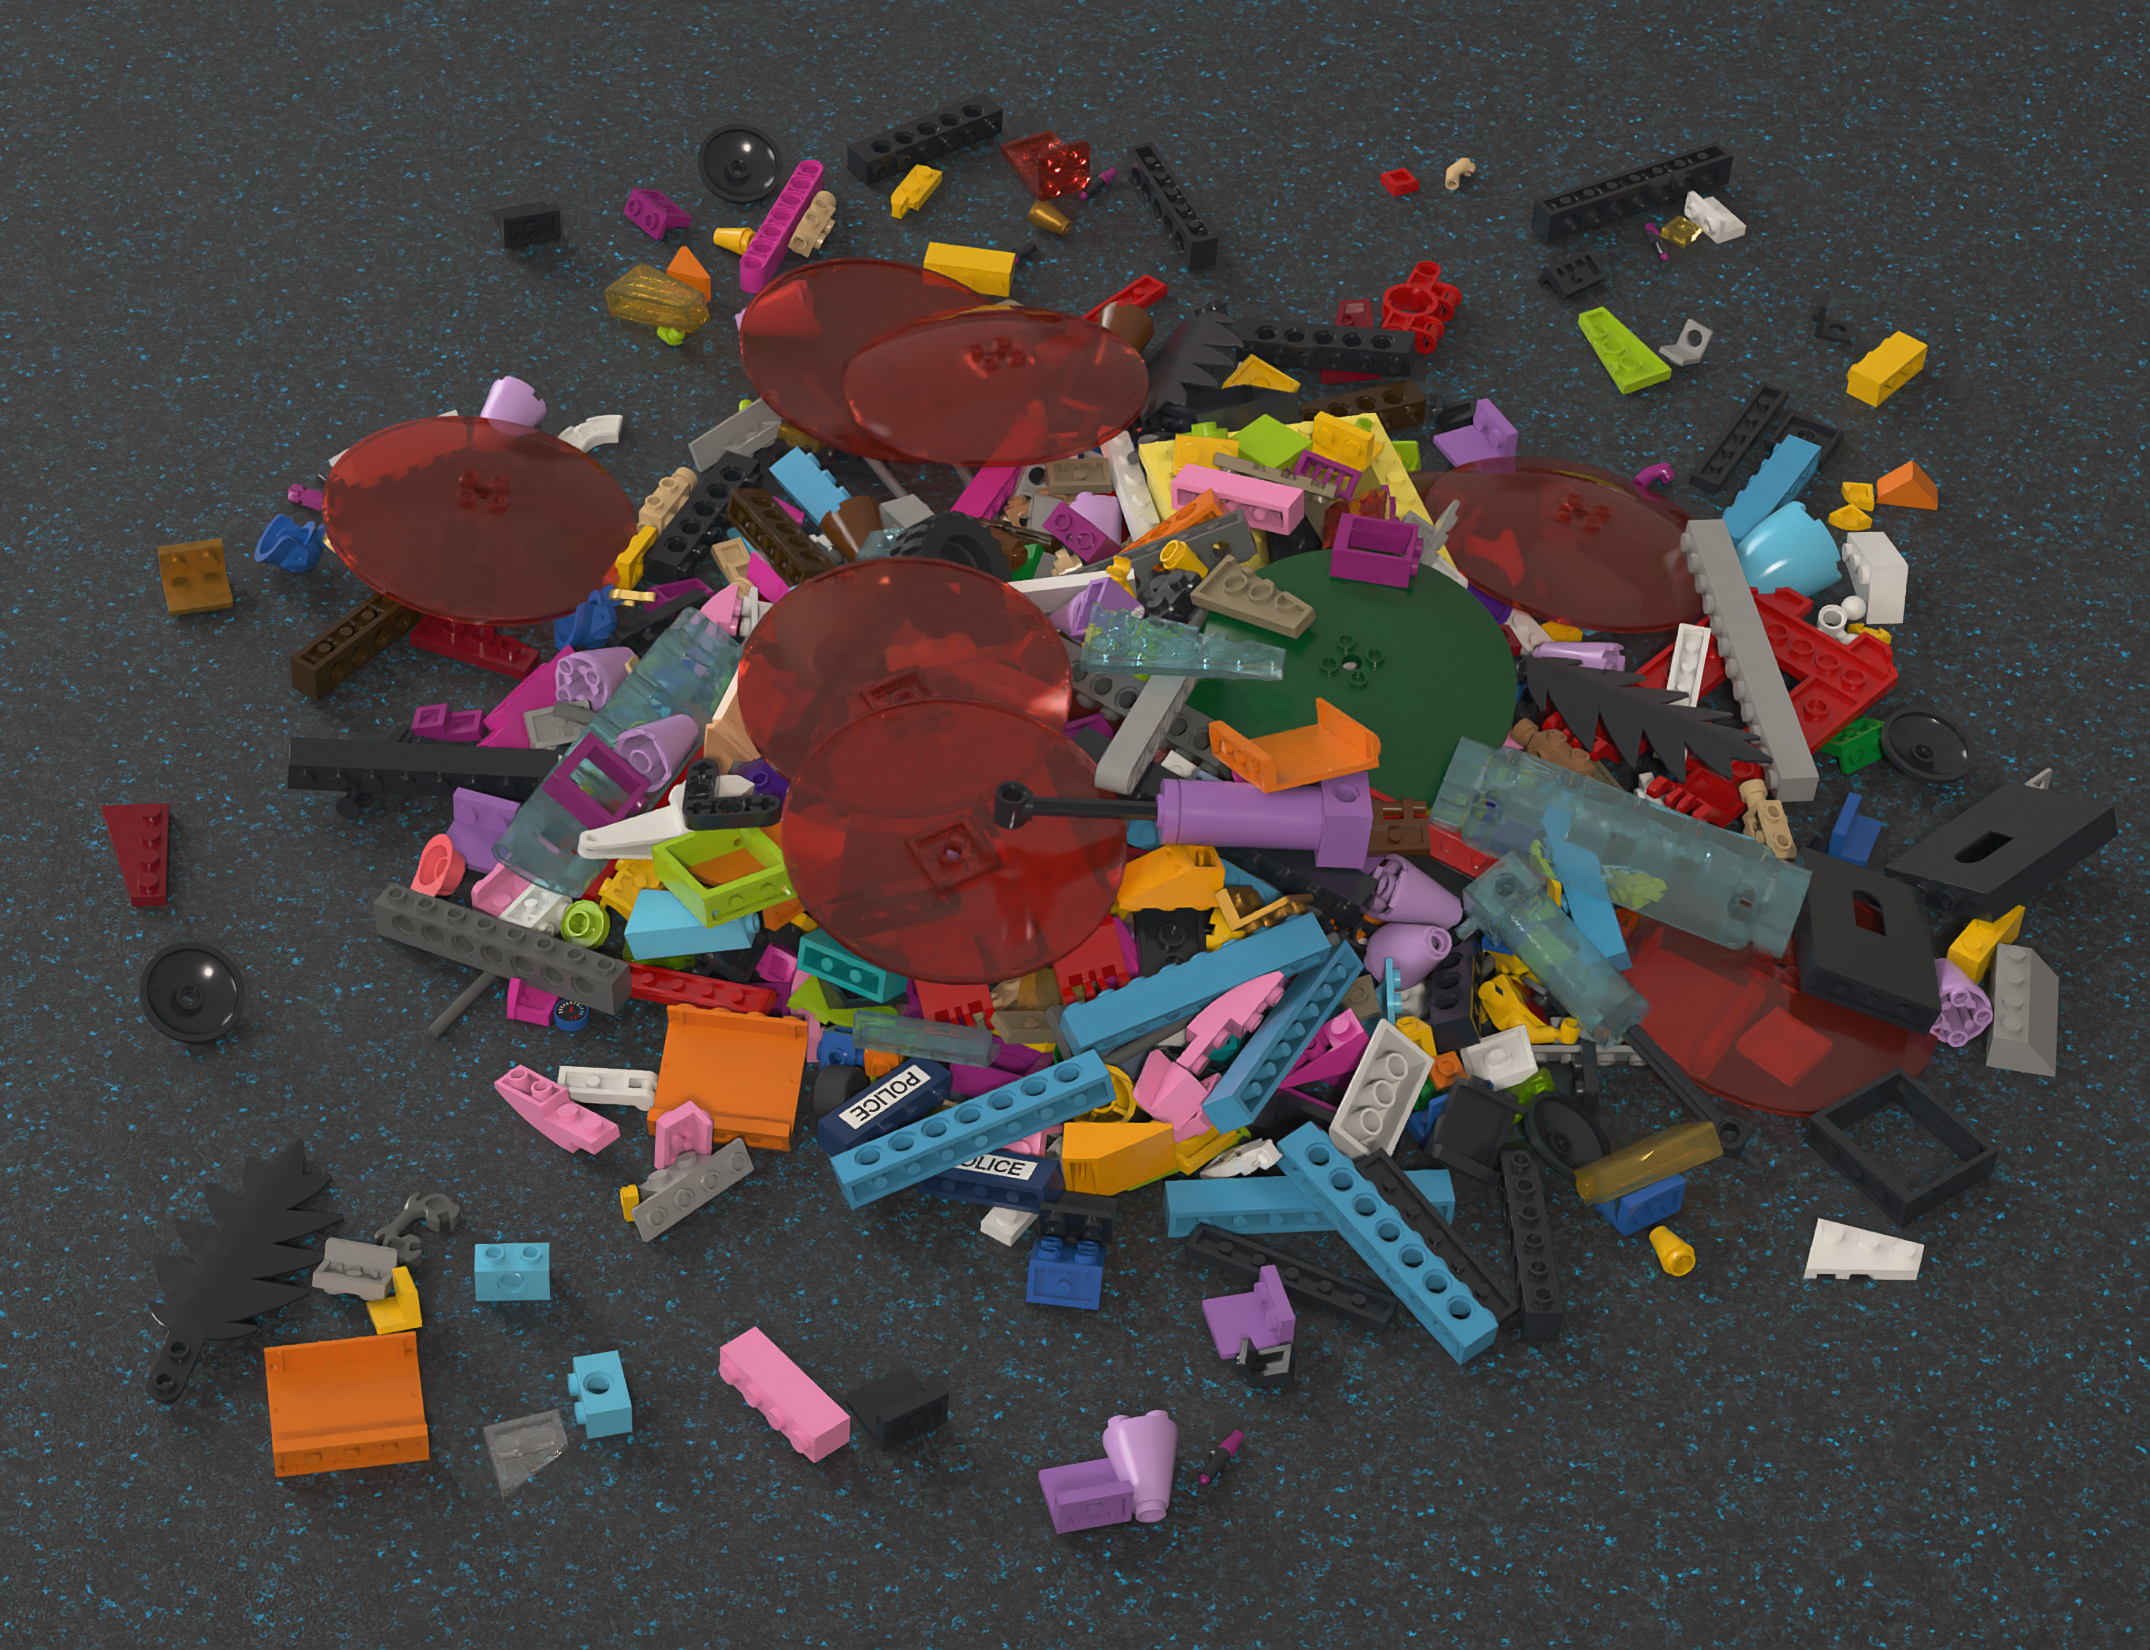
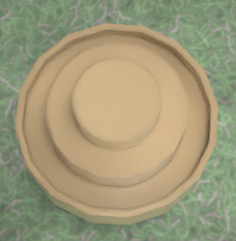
(1065, 563)

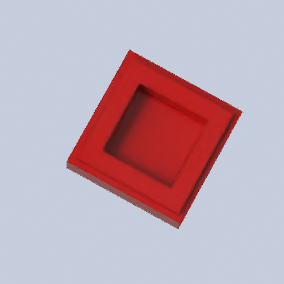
(1399, 182)

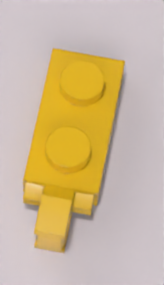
(914, 190)

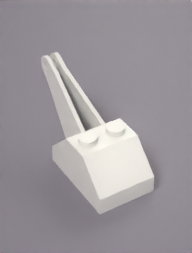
(636, 835)

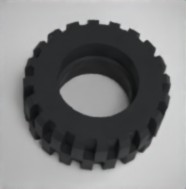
(955, 539)

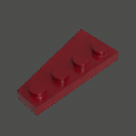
(1355, 314)
(475, 645)
(141, 849)

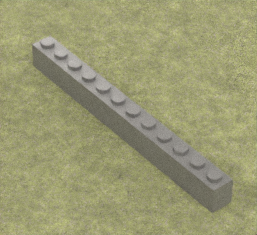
(1749, 660)

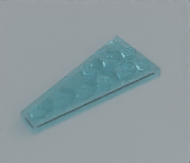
(1169, 648)

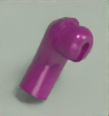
(1650, 473)

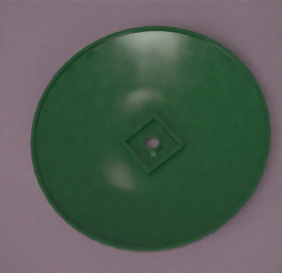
(1425, 676)

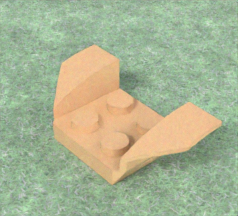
(727, 737)

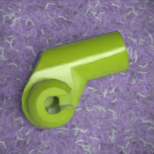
(670, 336)

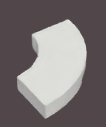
(594, 432)

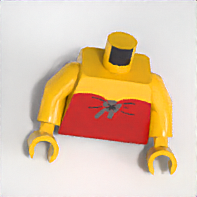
(1510, 1006)

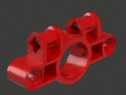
(1425, 296)

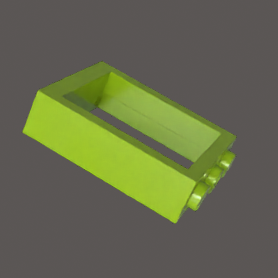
(730, 899)

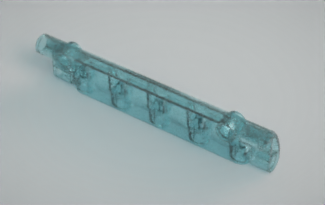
(664, 683)
(1621, 847)

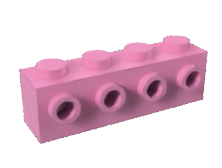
(1264, 503)
(784, 1395)

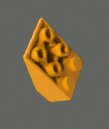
(1173, 879)
(1115, 1155)

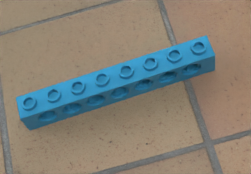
(973, 1128)
(1411, 1285)

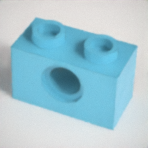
(512, 1271)
(601, 1394)

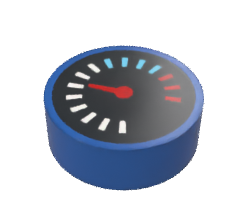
(570, 1015)

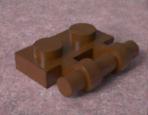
(1399, 836)

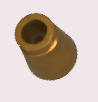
(1049, 218)

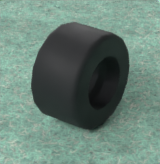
(836, 1086)

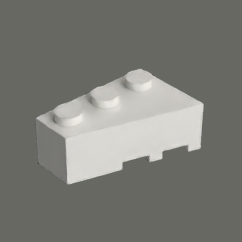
(1877, 575)

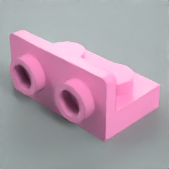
(497, 891)

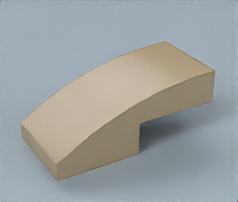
(731, 558)

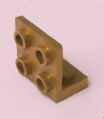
(194, 577)
(1246, 910)

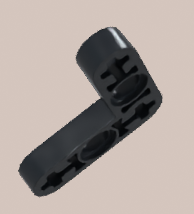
(710, 812)

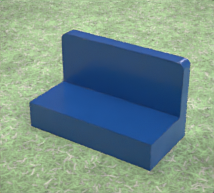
(1853, 834)

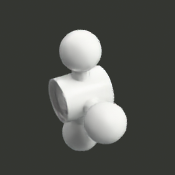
(1851, 608)

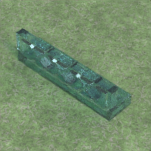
(924, 1039)

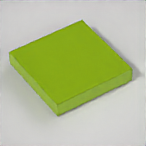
(1271, 443)

